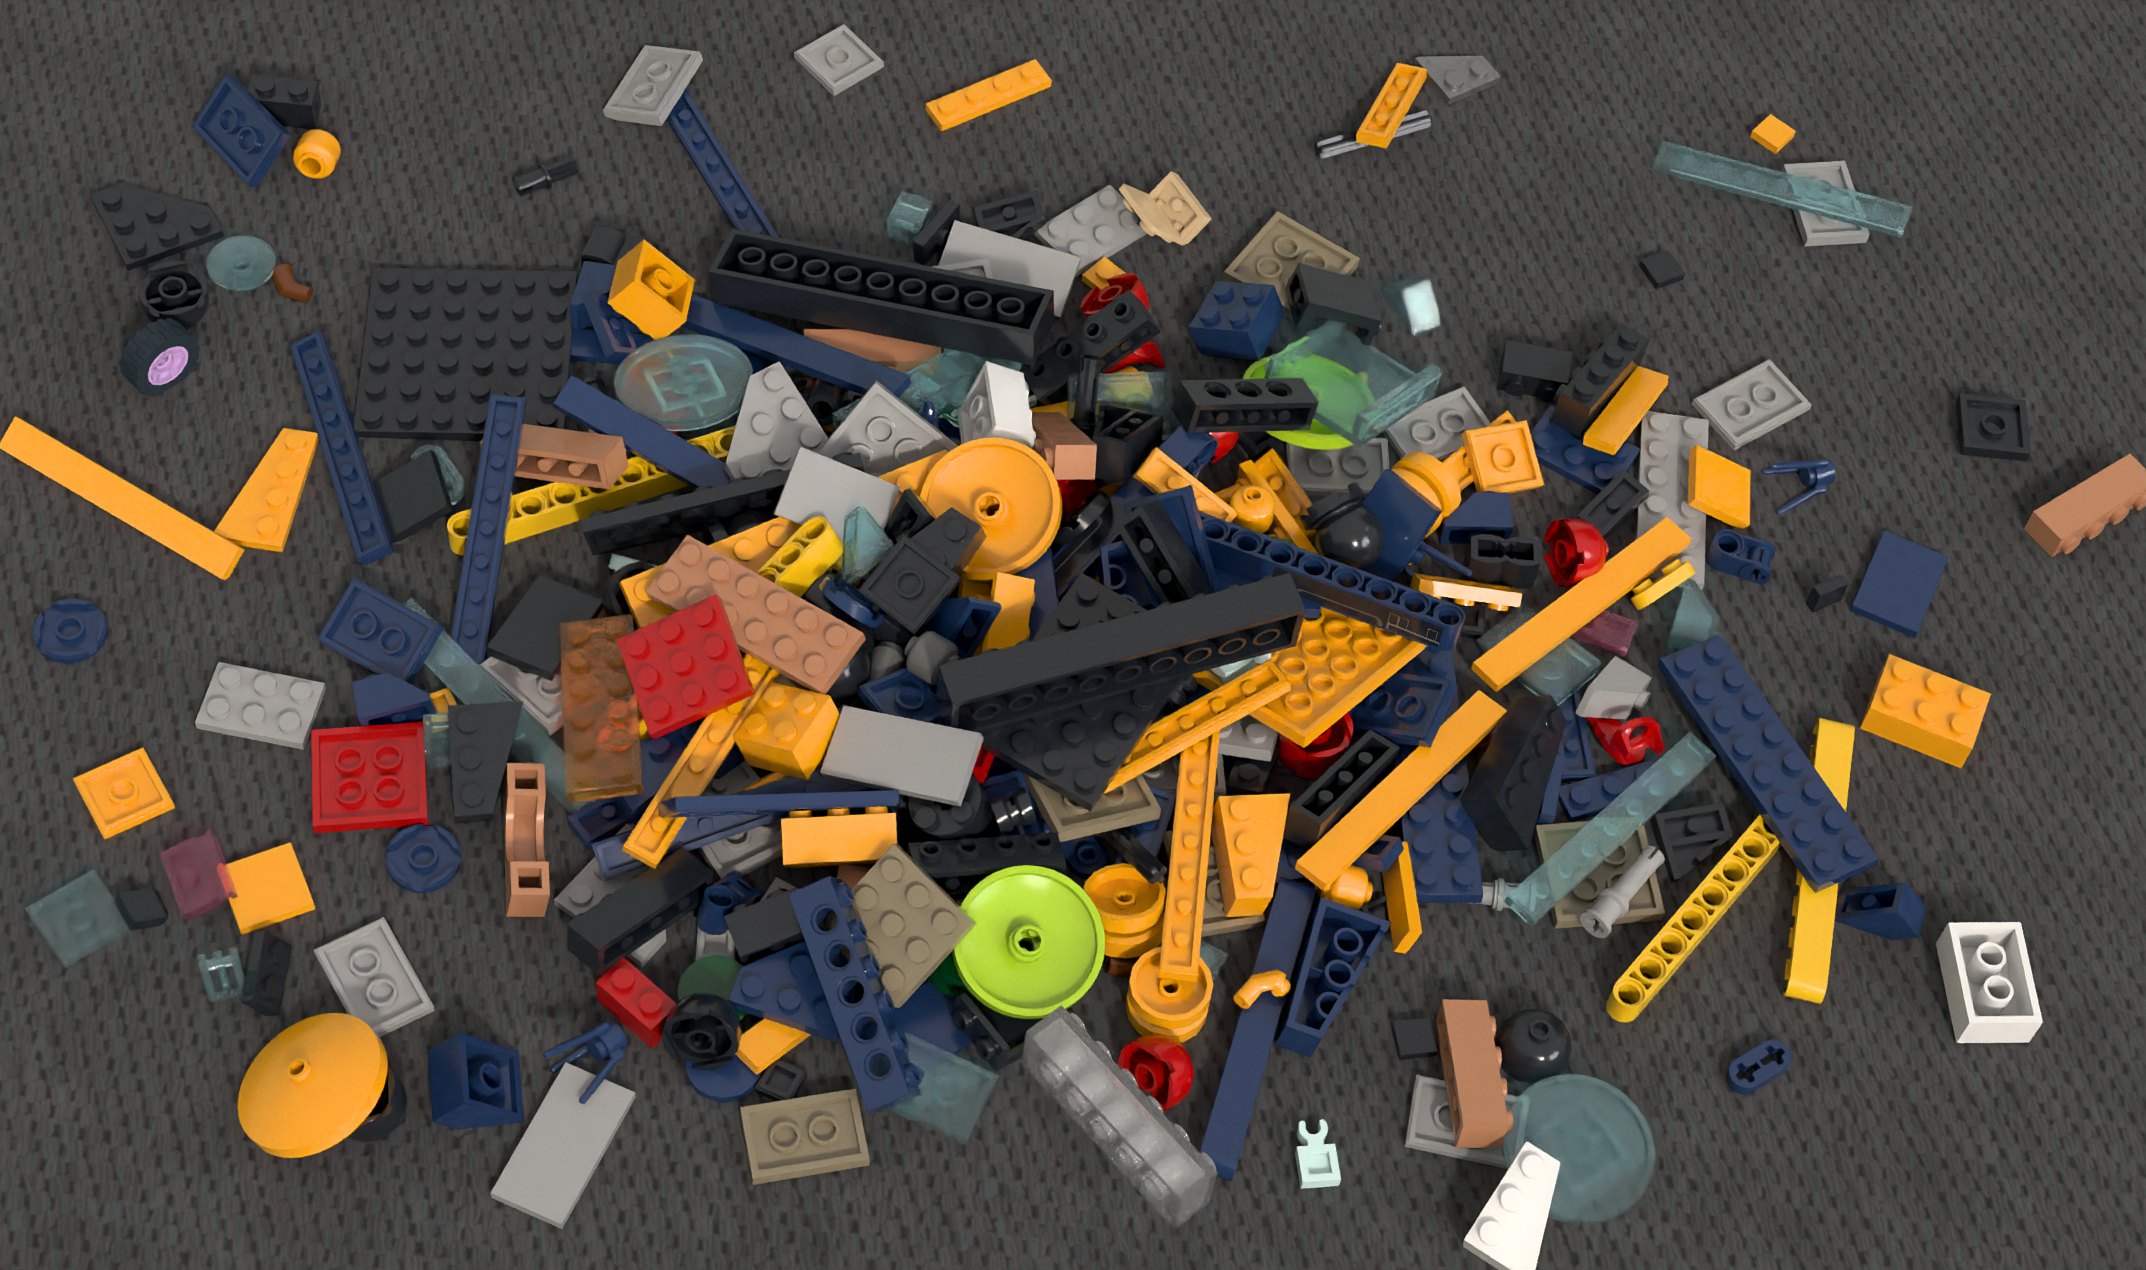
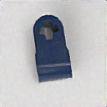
(1740, 555)
(721, 899)

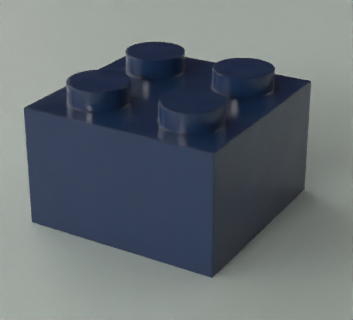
(1237, 320)

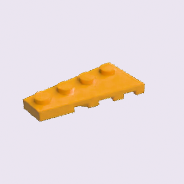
(270, 497)

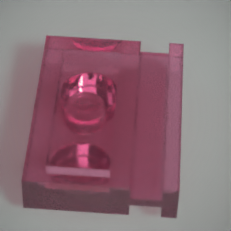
(198, 875)

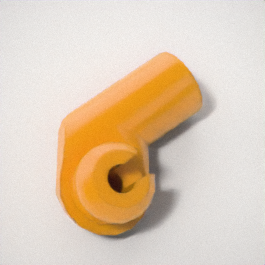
(1261, 982)

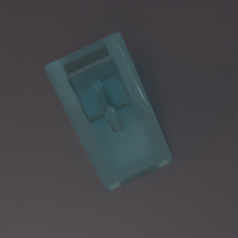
(1413, 303)
(863, 544)

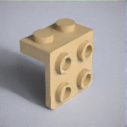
(1167, 210)

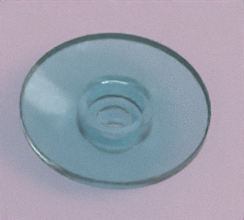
(241, 252)

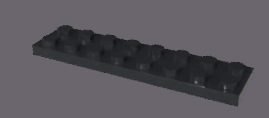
(685, 514)

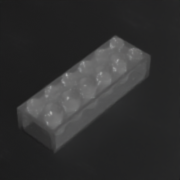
(1119, 1116)

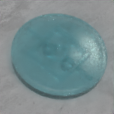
(684, 381)
(1596, 1138)

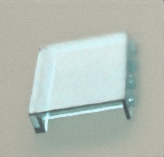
(1355, 383)

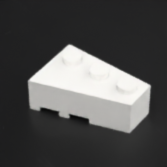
(1516, 1215)

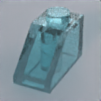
(1693, 619)

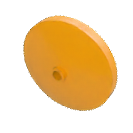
(1002, 477)
(312, 1085)

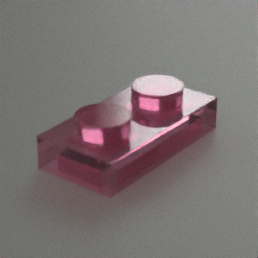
(1608, 632)

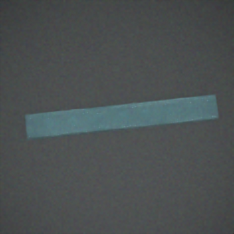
(1783, 189)
(475, 686)
(1609, 829)

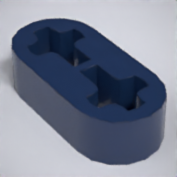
(1762, 1073)

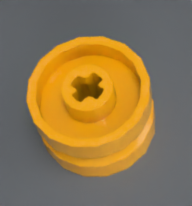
(1432, 481)
(1128, 909)
(1166, 1004)

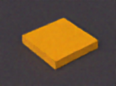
(1502, 458)
(1719, 487)
(123, 793)
(268, 888)

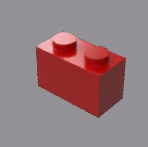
(635, 1001)

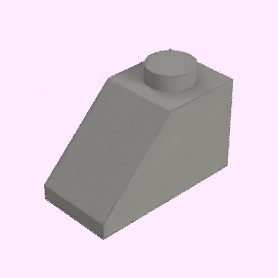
(1615, 692)

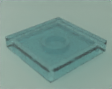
(78, 918)

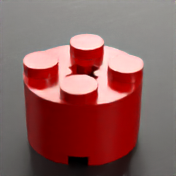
(1320, 753)

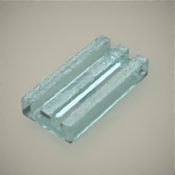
(220, 963)

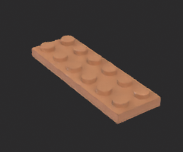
(763, 616)

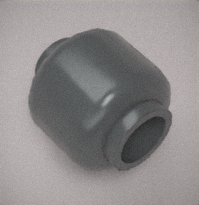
(927, 654)

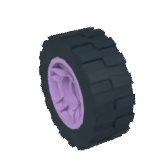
(159, 357)

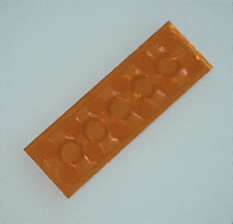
(599, 711)

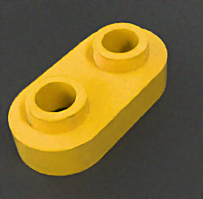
(1649, 591)

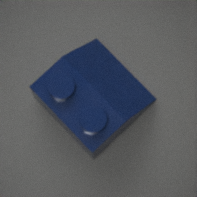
(474, 1083)

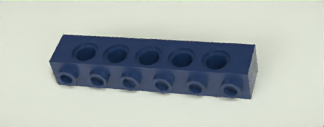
(811, 908)

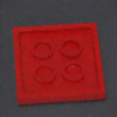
(685, 666)
(369, 777)

